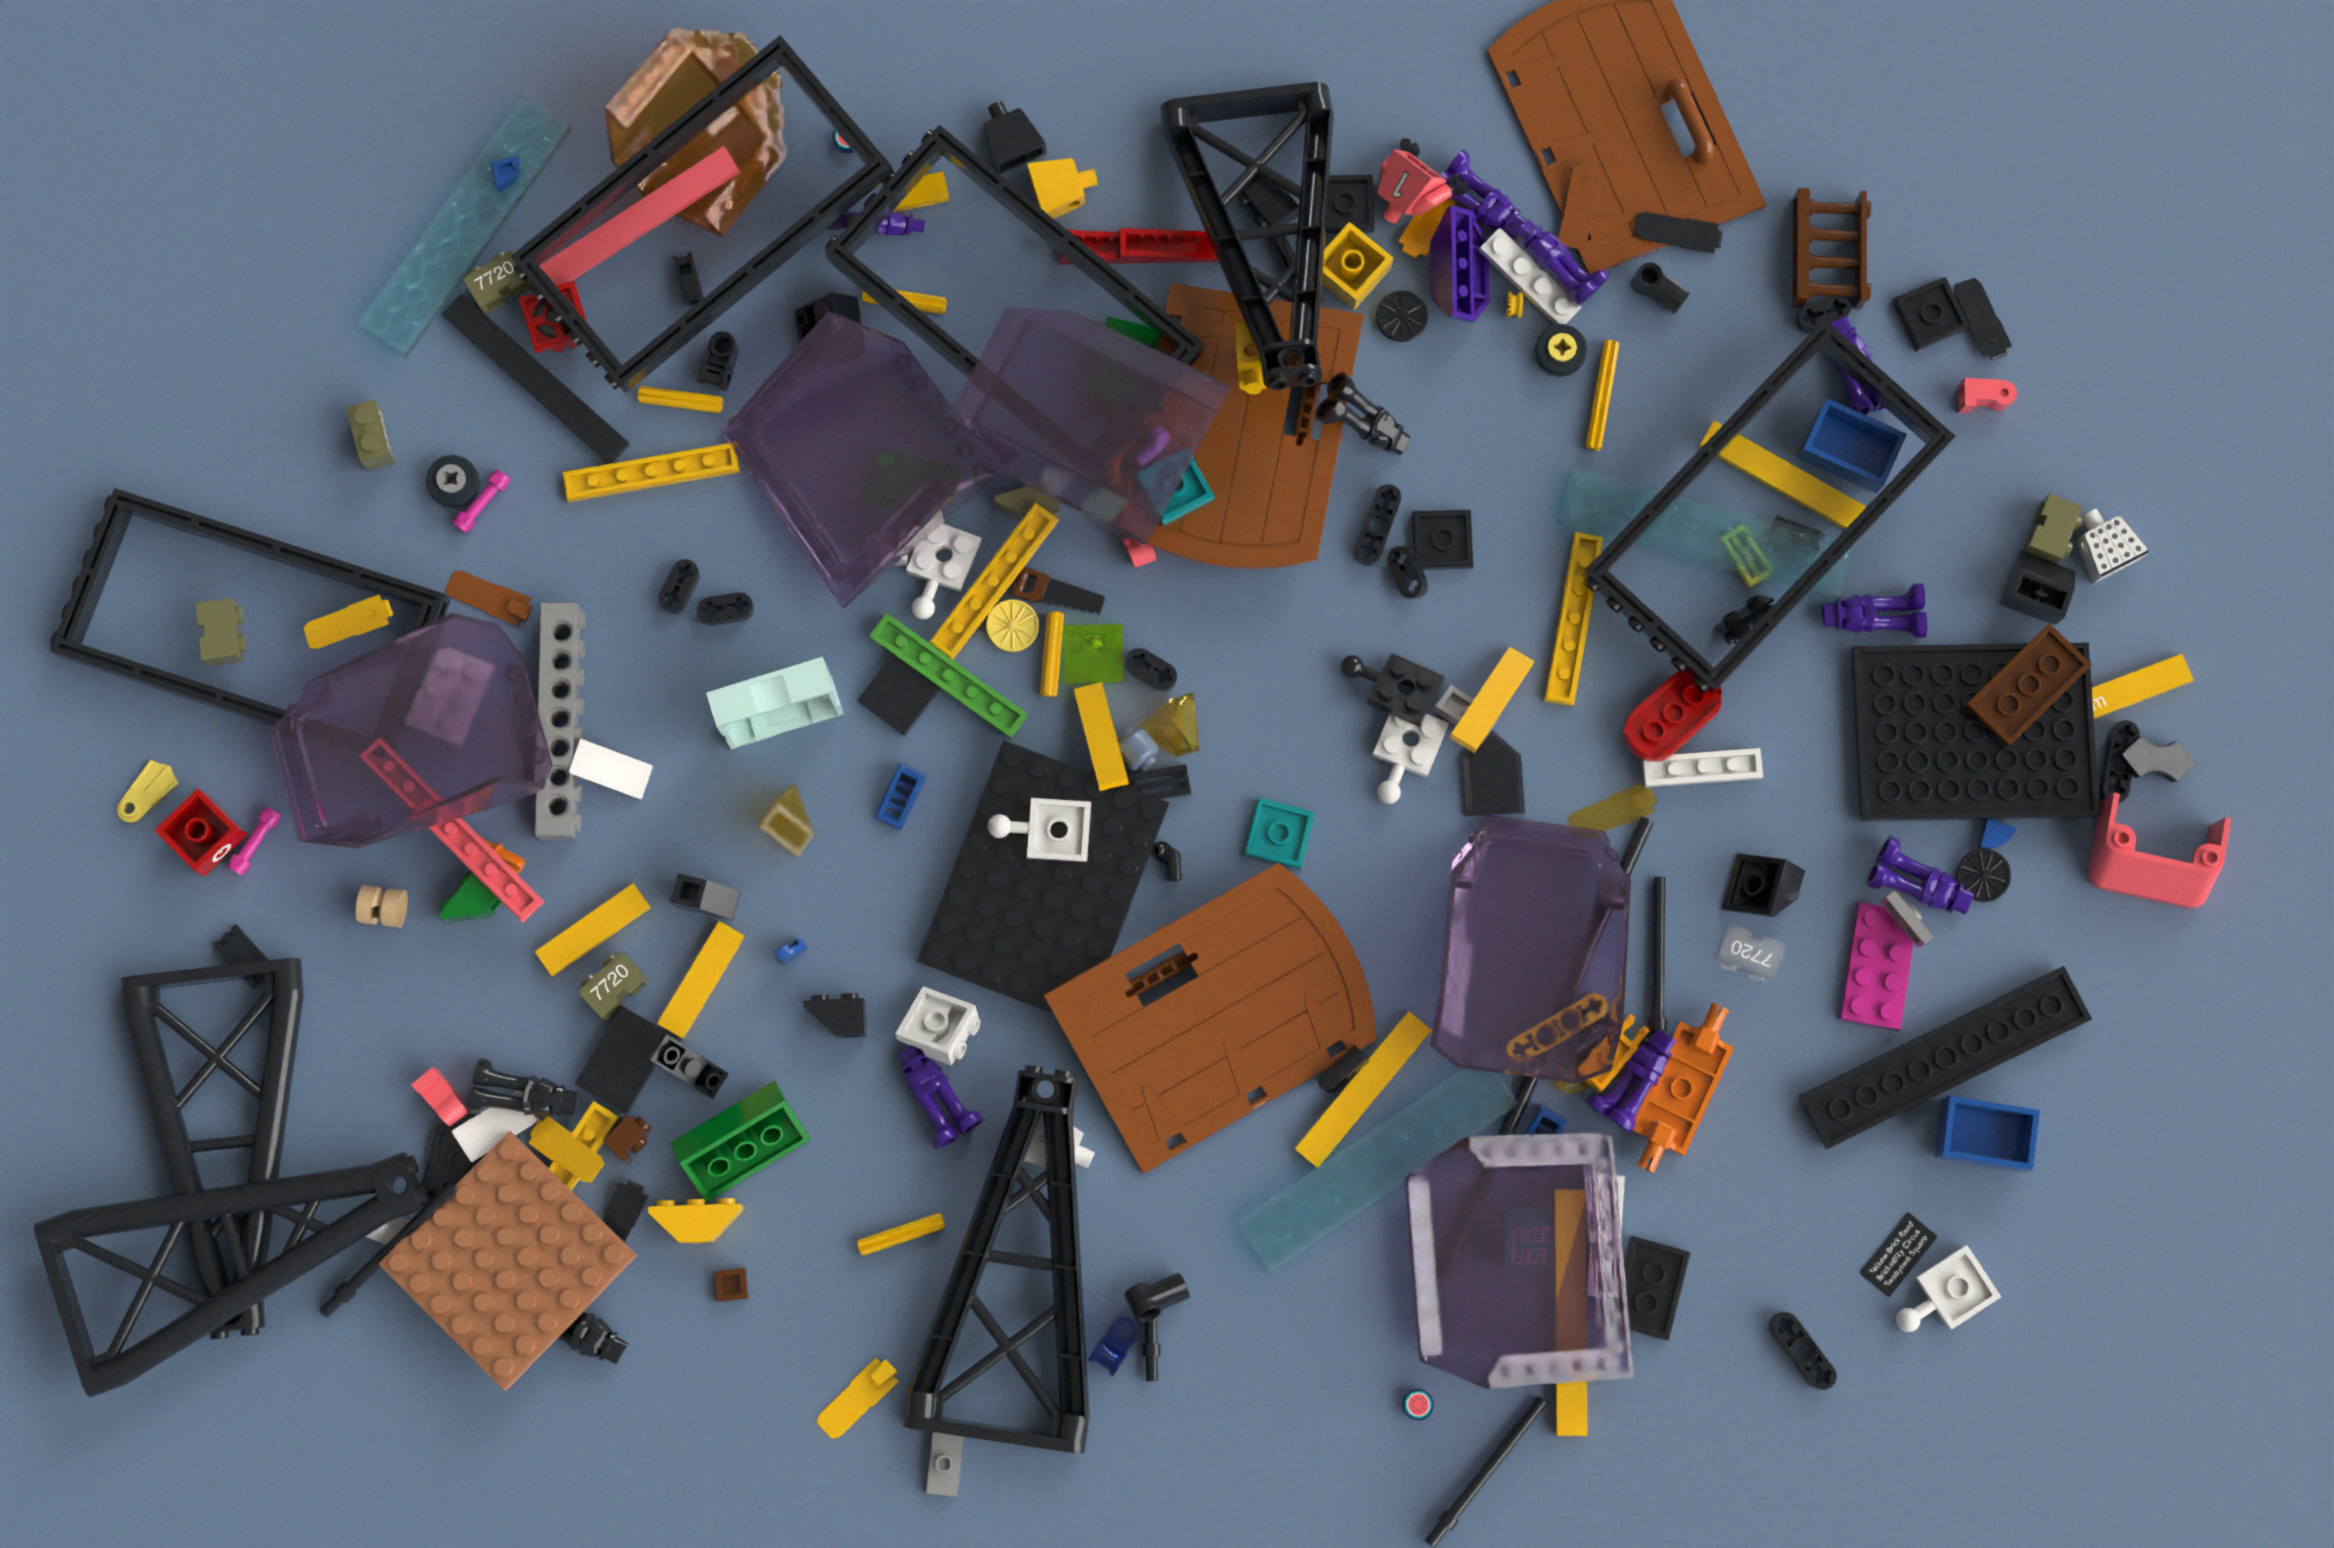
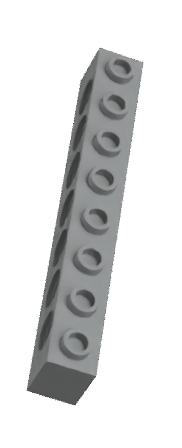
(553, 619)

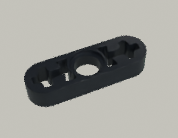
(1364, 541)
(2116, 740)
(1809, 1374)

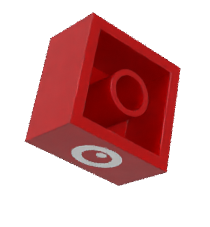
(201, 832)

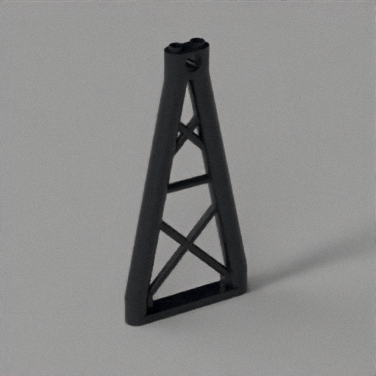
(1316, 112)
(139, 1007)
(996, 1200)
(68, 1230)

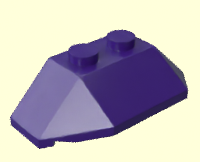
(1456, 266)

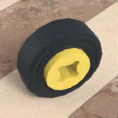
(1557, 360)

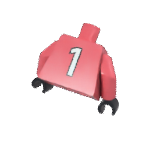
(1412, 185)

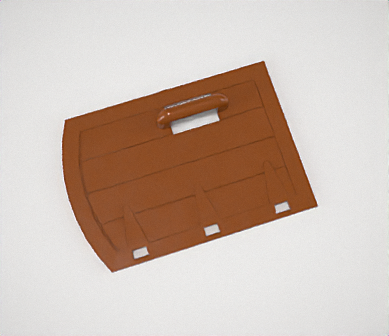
(1595, 96)
(1264, 483)
(1264, 1008)

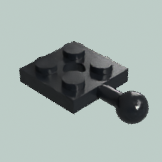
(1397, 673)

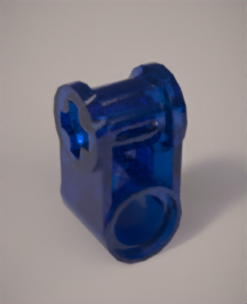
(1114, 1346)

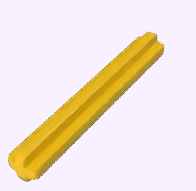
(1602, 395)

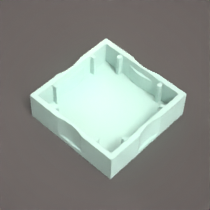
(775, 703)

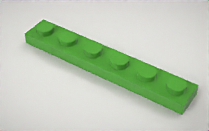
(949, 676)

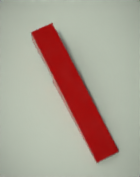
(1146, 246)

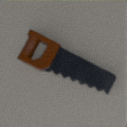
(1055, 591)

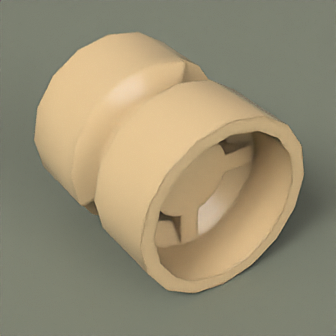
(376, 906)

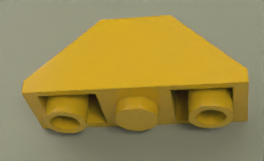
(696, 1220)

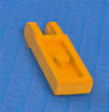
(1623, 1053)

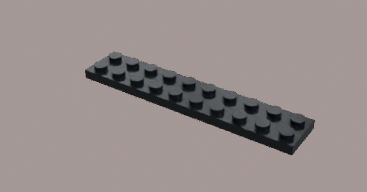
(1944, 1057)

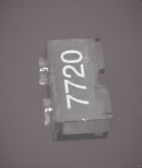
(1753, 956)

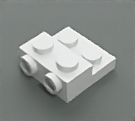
(939, 1025)

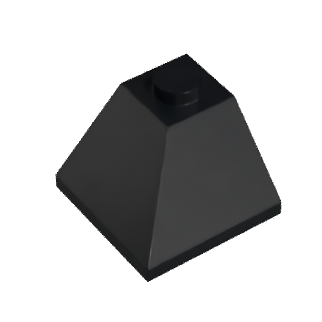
(1762, 885)

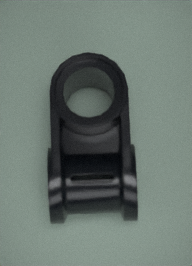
(717, 366)

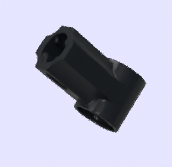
(1662, 290)
(1148, 1300)

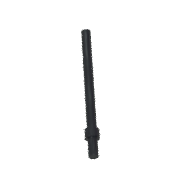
(1658, 1020)
(347, 1290)
(1448, 1519)

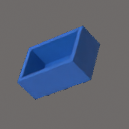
(1852, 445)
(1987, 1134)

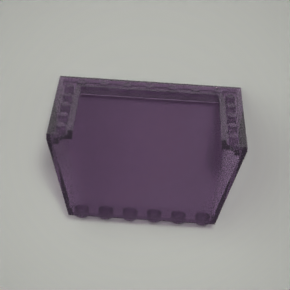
(855, 452)
(1520, 1260)

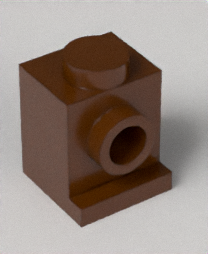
(628, 1137)

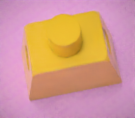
(1059, 185)
(1248, 366)

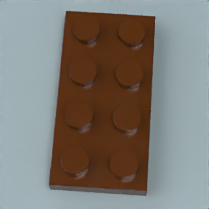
(2028, 685)

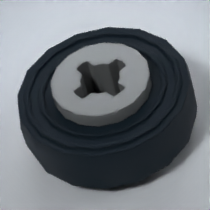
(459, 489)

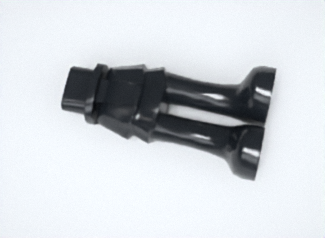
(1377, 425)
(539, 1096)
(594, 1338)

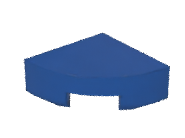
(505, 172)
(1995, 834)
(789, 952)

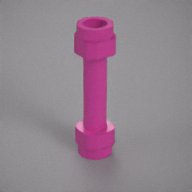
(465, 520)
(268, 818)

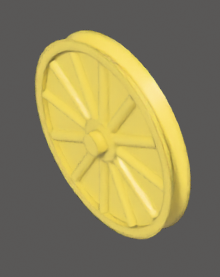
(1012, 625)

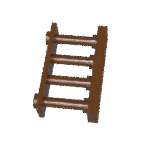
(1804, 261)

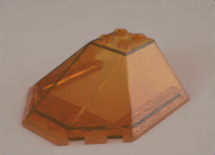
(672, 81)

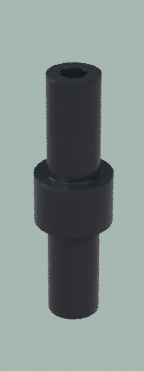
(1151, 1350)

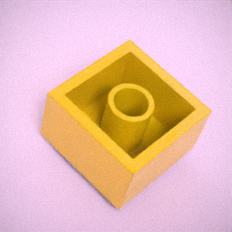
(1354, 265)

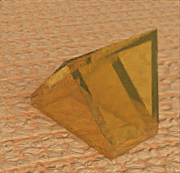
(1175, 726)
(788, 822)

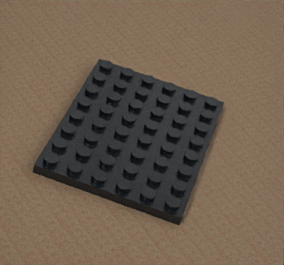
(1937, 761)
(1040, 921)

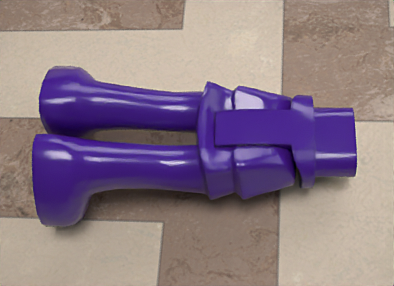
(1495, 209)
(894, 224)
(1553, 255)
(1858, 400)
(1859, 612)
(1936, 888)
(1645, 1064)
(926, 1078)

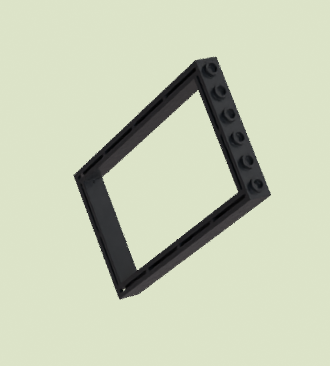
(652, 156)
(897, 186)
(1878, 385)
(99, 560)

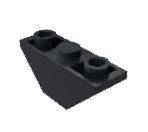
(688, 1065)

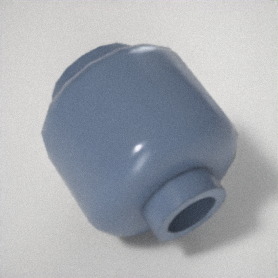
(1137, 749)

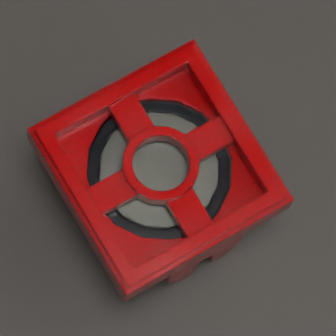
(543, 327)

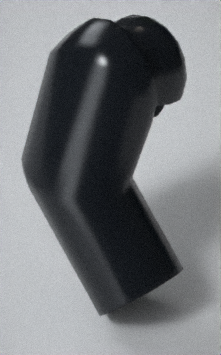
(1170, 857)

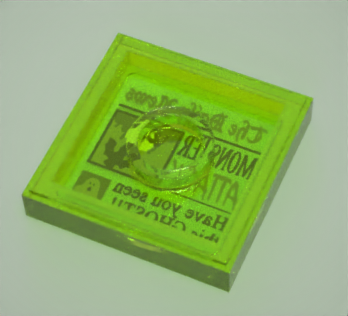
(1093, 654)

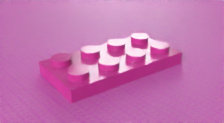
(1876, 970)

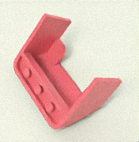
(2123, 870)

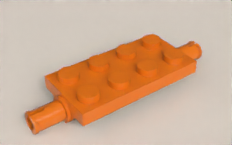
(1685, 1089)

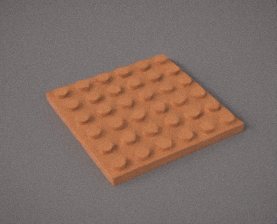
(508, 1261)

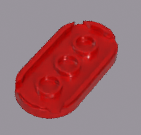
(1669, 718)

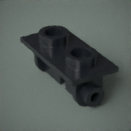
(1736, 622)

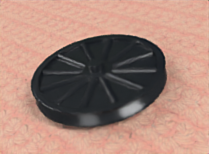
(1402, 316)
(1984, 874)

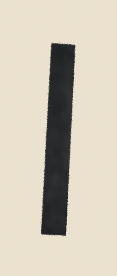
(535, 379)

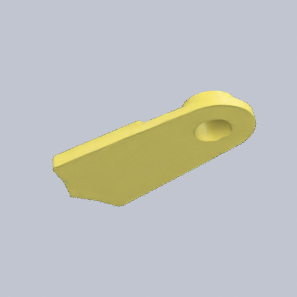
(147, 790)

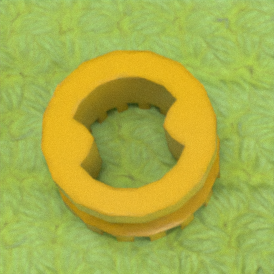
(1515, 305)

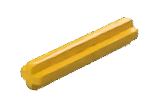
(921, 301)
(680, 399)
(1051, 654)
(900, 1234)

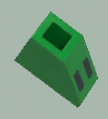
(469, 902)

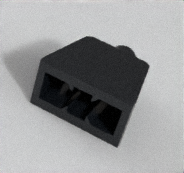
(1011, 138)

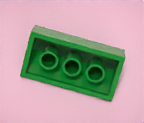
(740, 1141)

